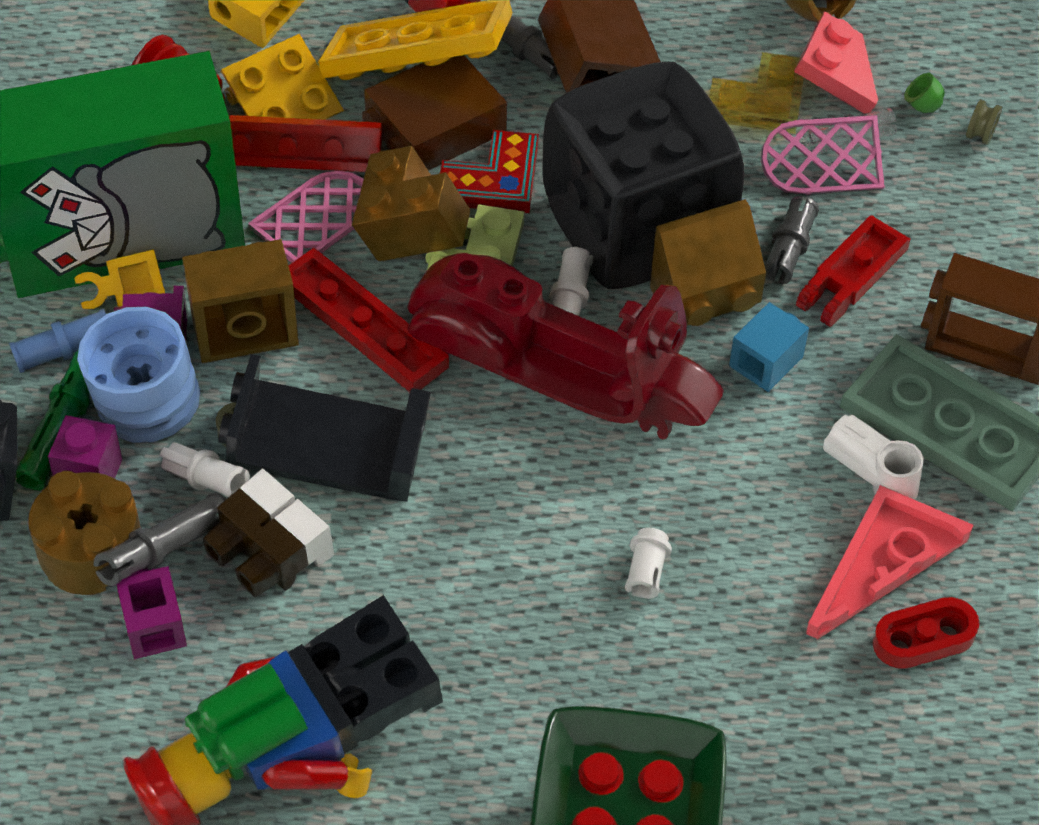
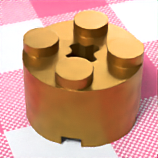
(75, 522)

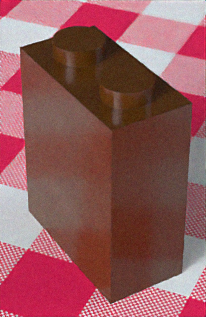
(595, 39)
(436, 110)

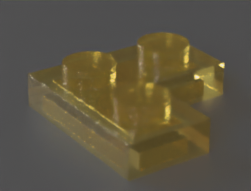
(763, 104)

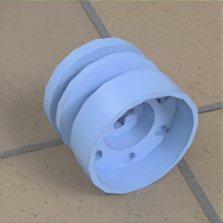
(139, 373)

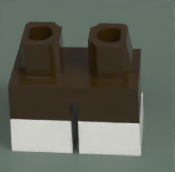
(272, 531)

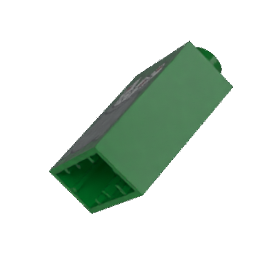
(115, 171)

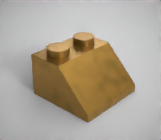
(711, 261)

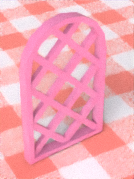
(872, 121)
(305, 189)

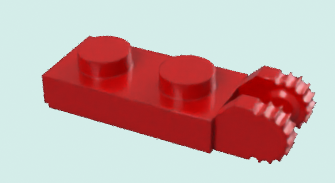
(854, 268)

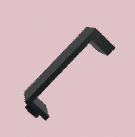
(323, 436)

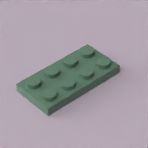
(950, 420)

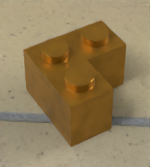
(407, 208)

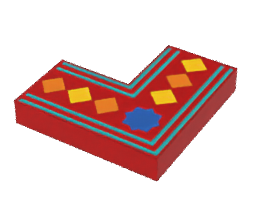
(506, 178)

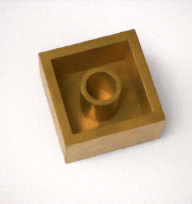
(241, 300)

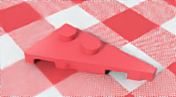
(887, 550)

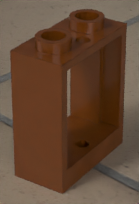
(978, 340)

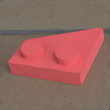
(839, 63)

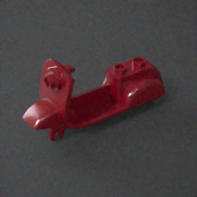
(502, 324)

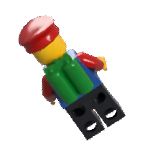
(291, 719)

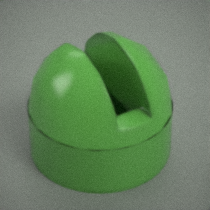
(925, 93)

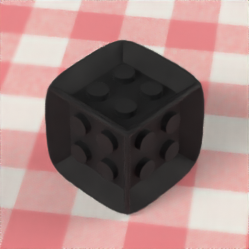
(632, 159)

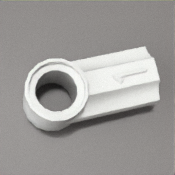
(875, 457)

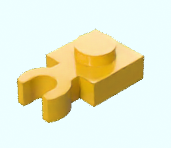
(127, 275)

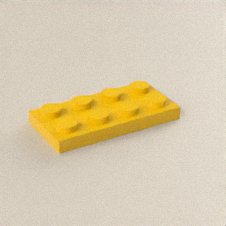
(416, 38)

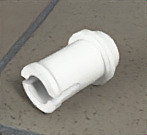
(649, 551)

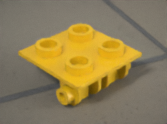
(281, 83)

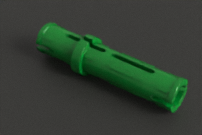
(66, 398)

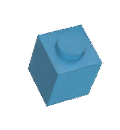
(768, 346)

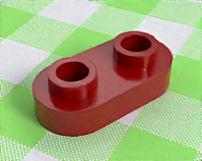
(921, 631)

